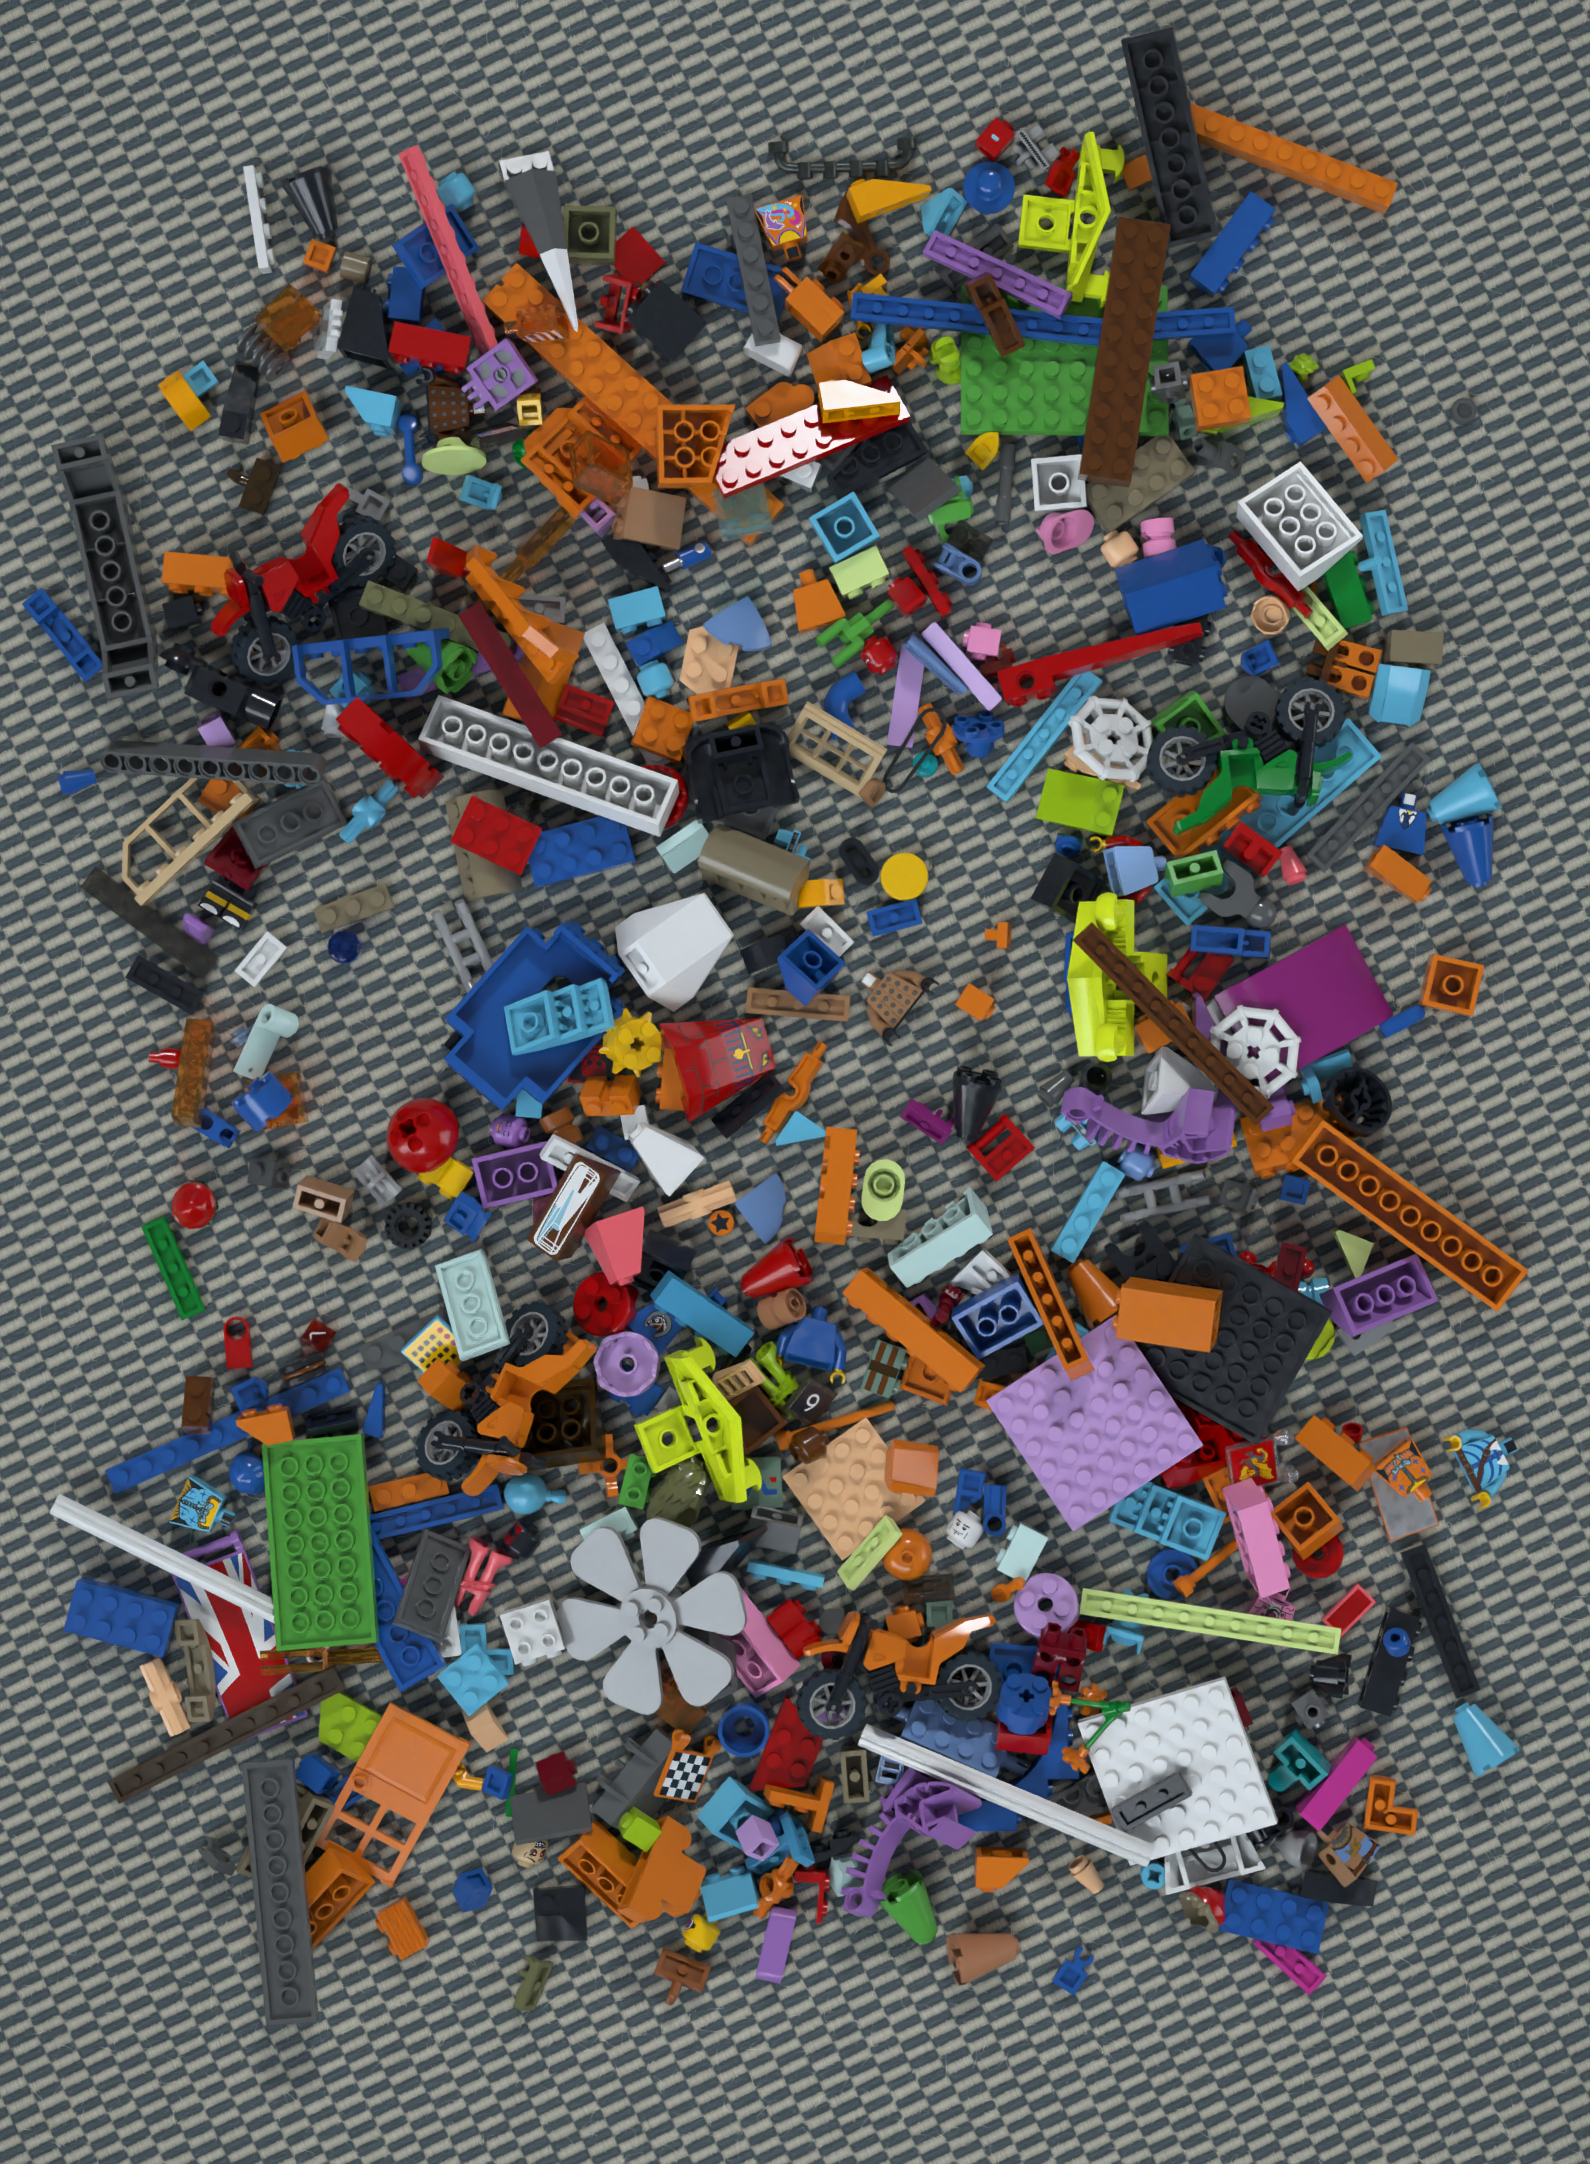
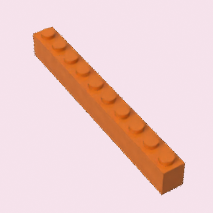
(1293, 160)

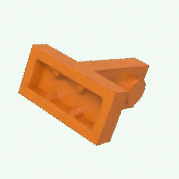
(803, 1802)

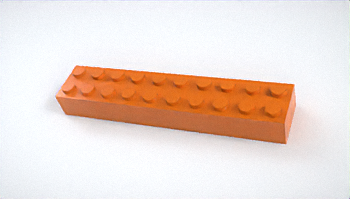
(1407, 1213)

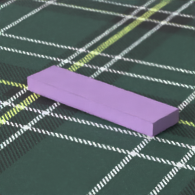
(905, 699)

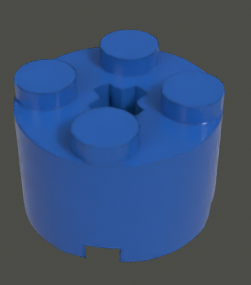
(263, 1101)
(1024, 1703)

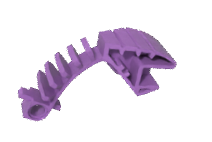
(1191, 1133)
(928, 1810)

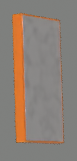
(1399, 1514)

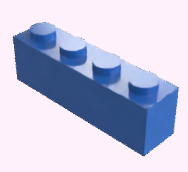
(1231, 245)

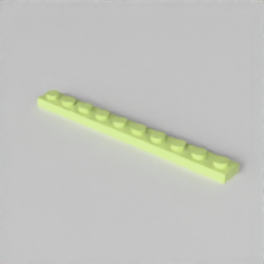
(1210, 1621)

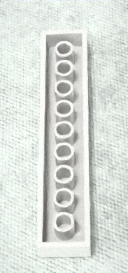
(556, 770)

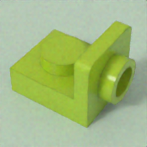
(1358, 373)

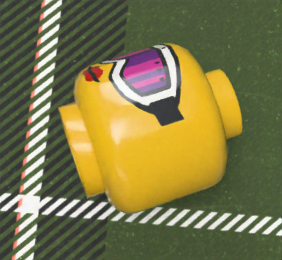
(701, 1933)

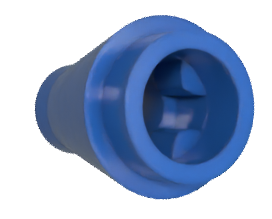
(76, 780)

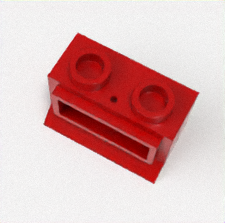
(612, 302)
(1251, 849)

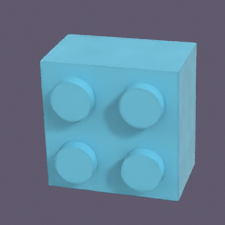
(844, 528)

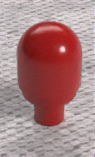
(168, 1058)

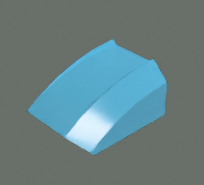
(1398, 694)

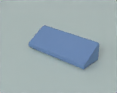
(933, 662)

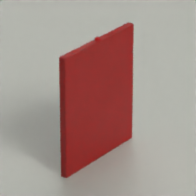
(636, 257)

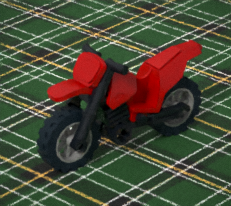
(299, 587)

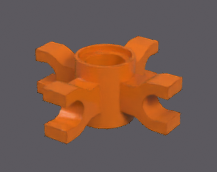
(597, 1467)

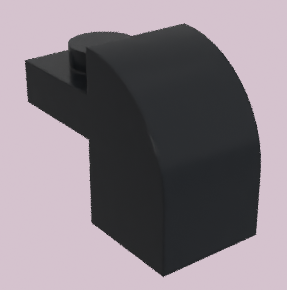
(765, 953)

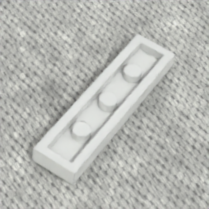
(258, 208)
(561, 1152)

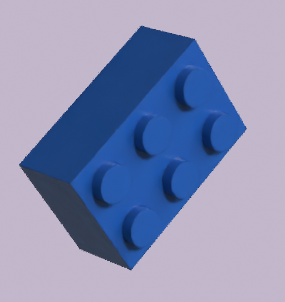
(997, 1316)

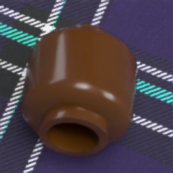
(809, 1445)

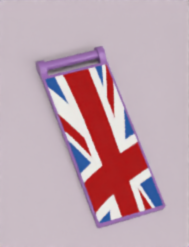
(235, 1634)

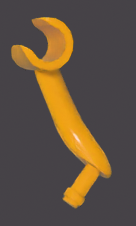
(861, 325)

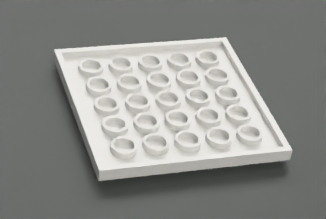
(1201, 1738)

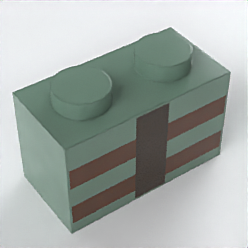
(884, 1368)

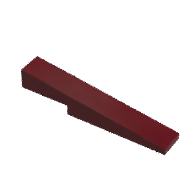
(510, 675)

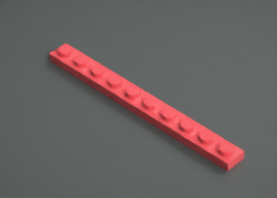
(448, 249)

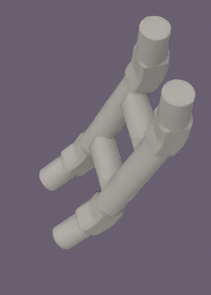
(451, 941)
(1177, 1203)

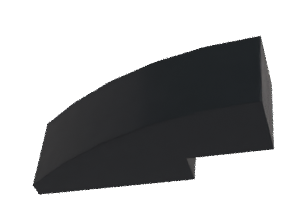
(1327, 1888)

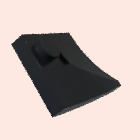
(560, 1913)

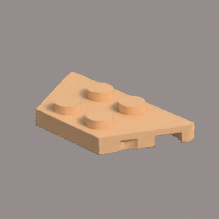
(707, 662)

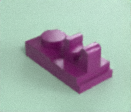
(924, 1120)

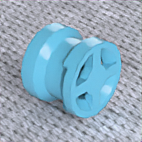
(1154, 1868)

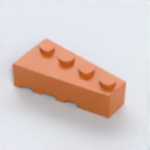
(836, 1186)

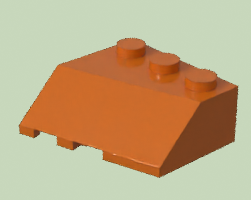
(689, 443)

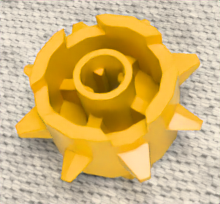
(631, 1030)

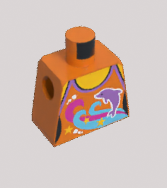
(784, 226)

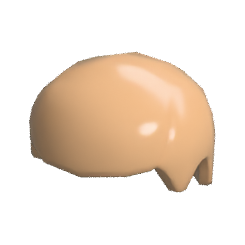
(1270, 614)

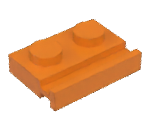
(218, 795)

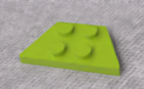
(346, 1725)

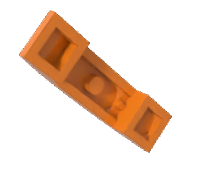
(738, 699)

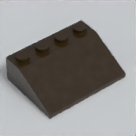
(567, 1425)

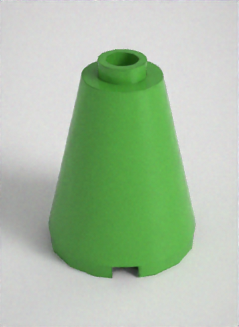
(456, 661)
(910, 1905)

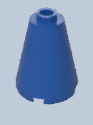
(1472, 847)

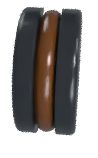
(304, 1370)

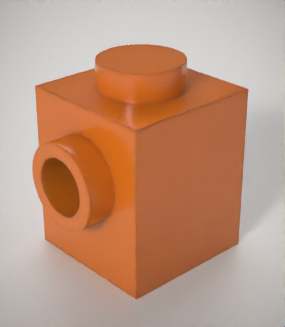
(905, 1622)

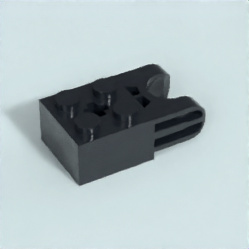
(1151, 1263)

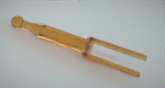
(537, 547)
(329, 1658)

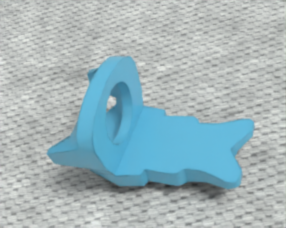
(1126, 1632)

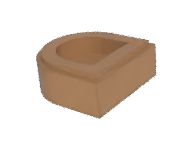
(872, 792)

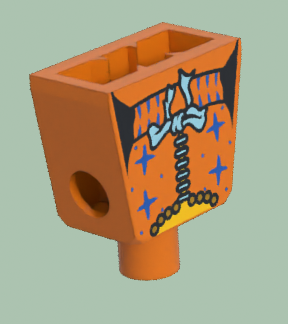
(1405, 1470)

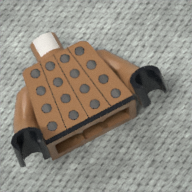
(893, 999)

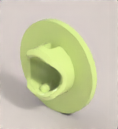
(453, 458)

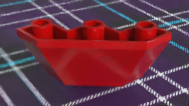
(1207, 1458)

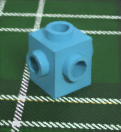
(362, 687)

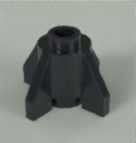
(1332, 1675)

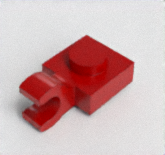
(1062, 174)

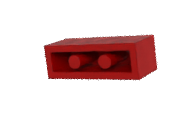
(430, 347)

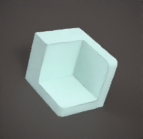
(838, 1876)

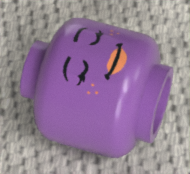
(510, 1130)

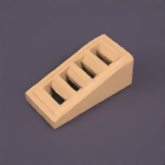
(734, 1381)

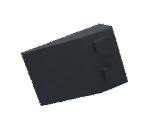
(723, 1554)

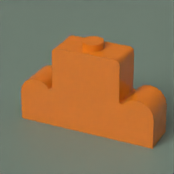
(663, 1877)

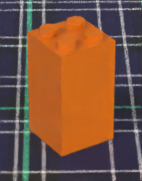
(1168, 1314)

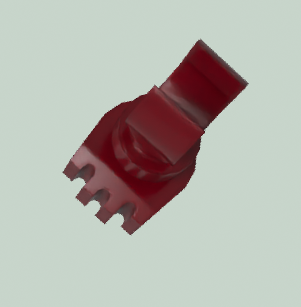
(948, 1299)

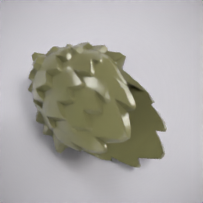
(680, 1493)

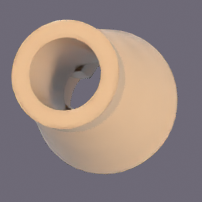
(1085, 1872)

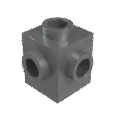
(1169, 382)
(1303, 1701)

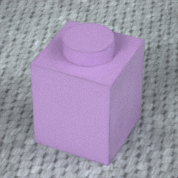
(216, 730)
(757, 1838)

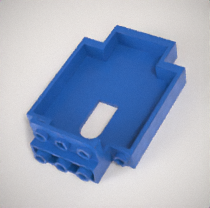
(522, 971)

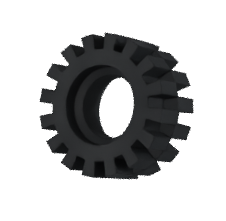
(399, 1238)

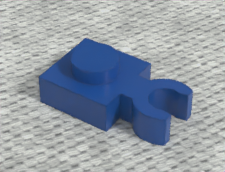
(1071, 1973)

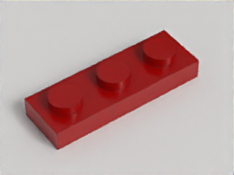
(928, 581)

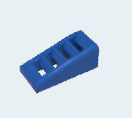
(375, 1418)

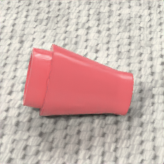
(1291, 866)

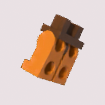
(1338, 663)

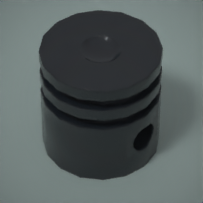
(1096, 1078)

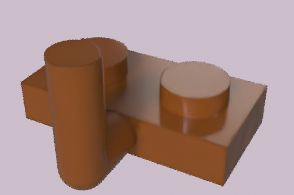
(681, 1972)

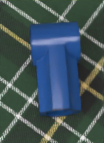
(994, 1506)

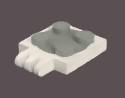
(330, 323)

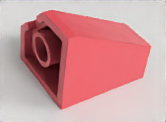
(618, 1245)

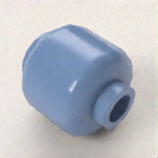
(1136, 1163)

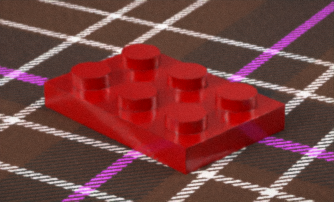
(496, 835)

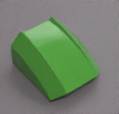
(1188, 711)

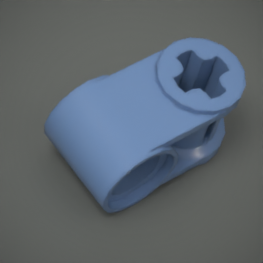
(956, 564)

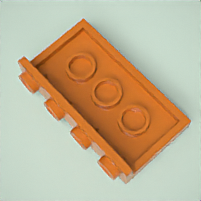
(1194, 840)
(1270, 1148)

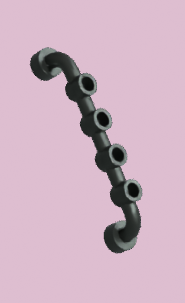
(831, 168)

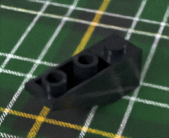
(637, 561)

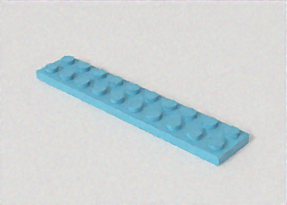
(1272, 818)

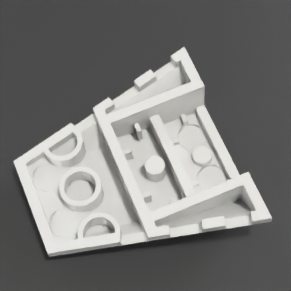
(1185, 1872)

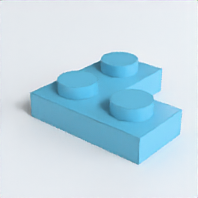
(477, 1633)

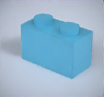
(1261, 373)
(637, 609)

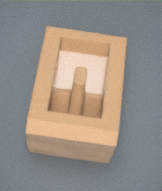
(485, 1727)

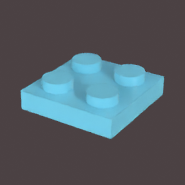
(473, 1679)

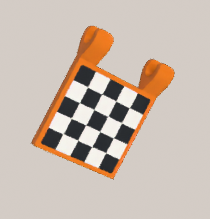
(686, 1768)

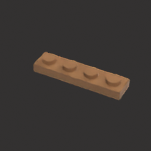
(785, 1004)

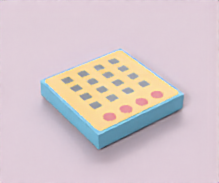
(432, 1342)

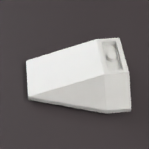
(673, 948)

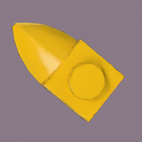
(984, 449)

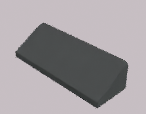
(990, 241)

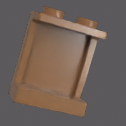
(650, 518)

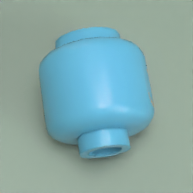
(456, 190)
(655, 679)

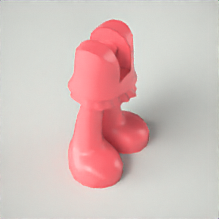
(482, 1586)

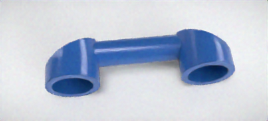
(411, 471)

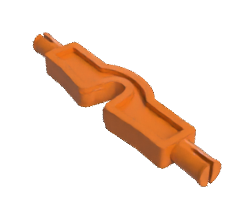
(799, 1079)

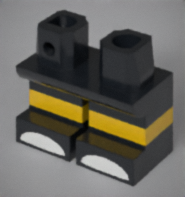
(229, 904)

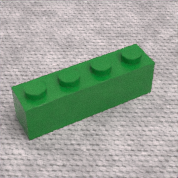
(1346, 592)

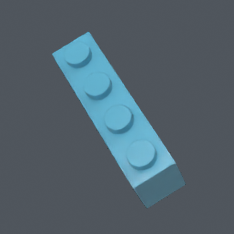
(1087, 1211)

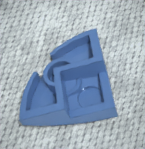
(741, 626)
(764, 1207)

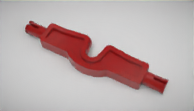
(1260, 565)

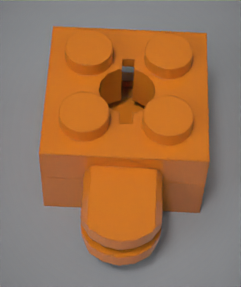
(811, 305)

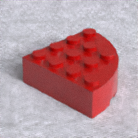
(385, 745)

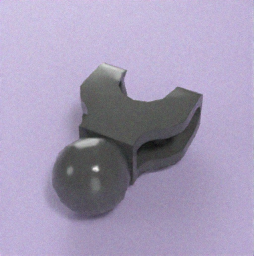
(1240, 898)

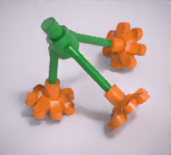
(1091, 1701)

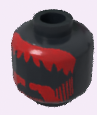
(522, 1540)

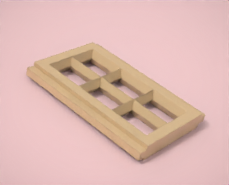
(845, 732)

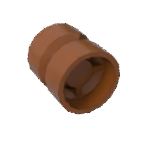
(561, 1125)

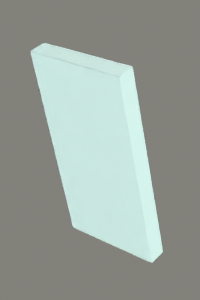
(472, 1304)

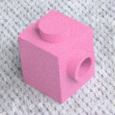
(982, 641)

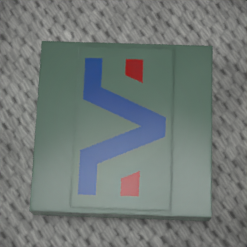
(771, 1490)

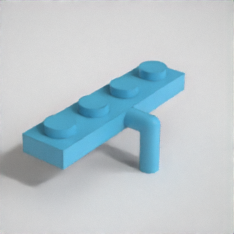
(1382, 562)

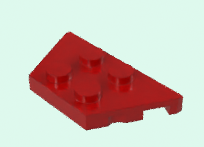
(788, 1752)

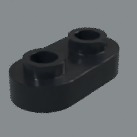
(859, 861)

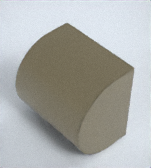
(355, 267)

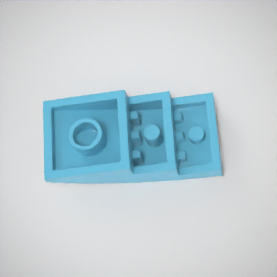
(559, 1017)
(1170, 1519)

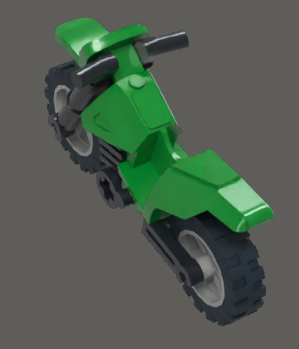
(1253, 756)

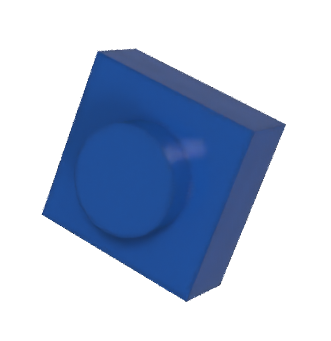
(1294, 1189)
(497, 1782)

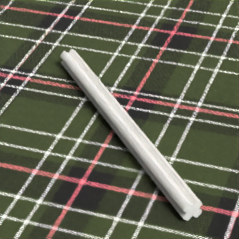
(164, 1557)
(1006, 1795)

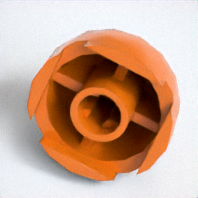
(909, 1555)

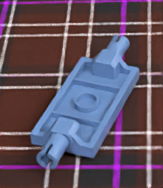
(962, 1741)

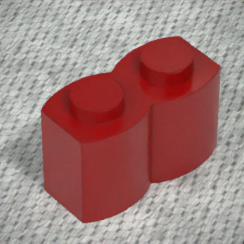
(793, 1626)

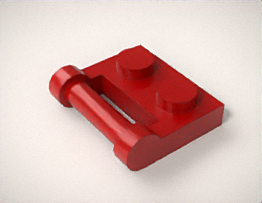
(1204, 976)
(1006, 1154)

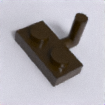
(258, 486)

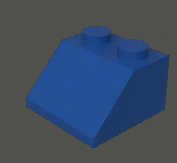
(808, 967)

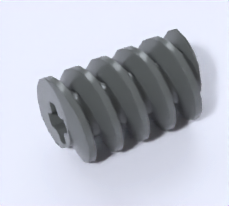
(261, 354)

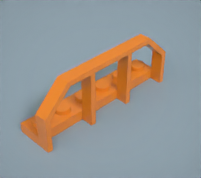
(523, 625)

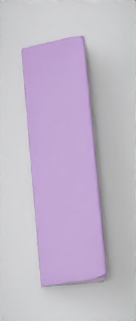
(962, 666)

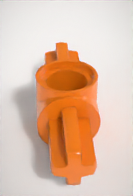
(947, 742)
(776, 1886)

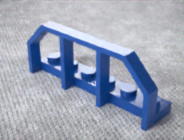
(362, 645)

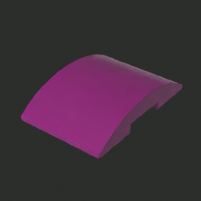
(1319, 992)

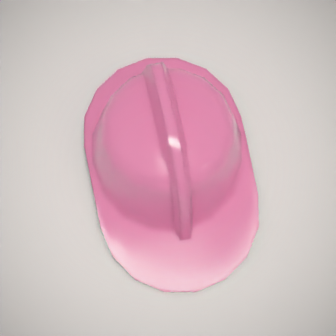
(1065, 530)

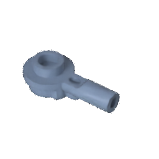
(240, 1035)

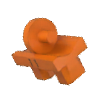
(913, 350)

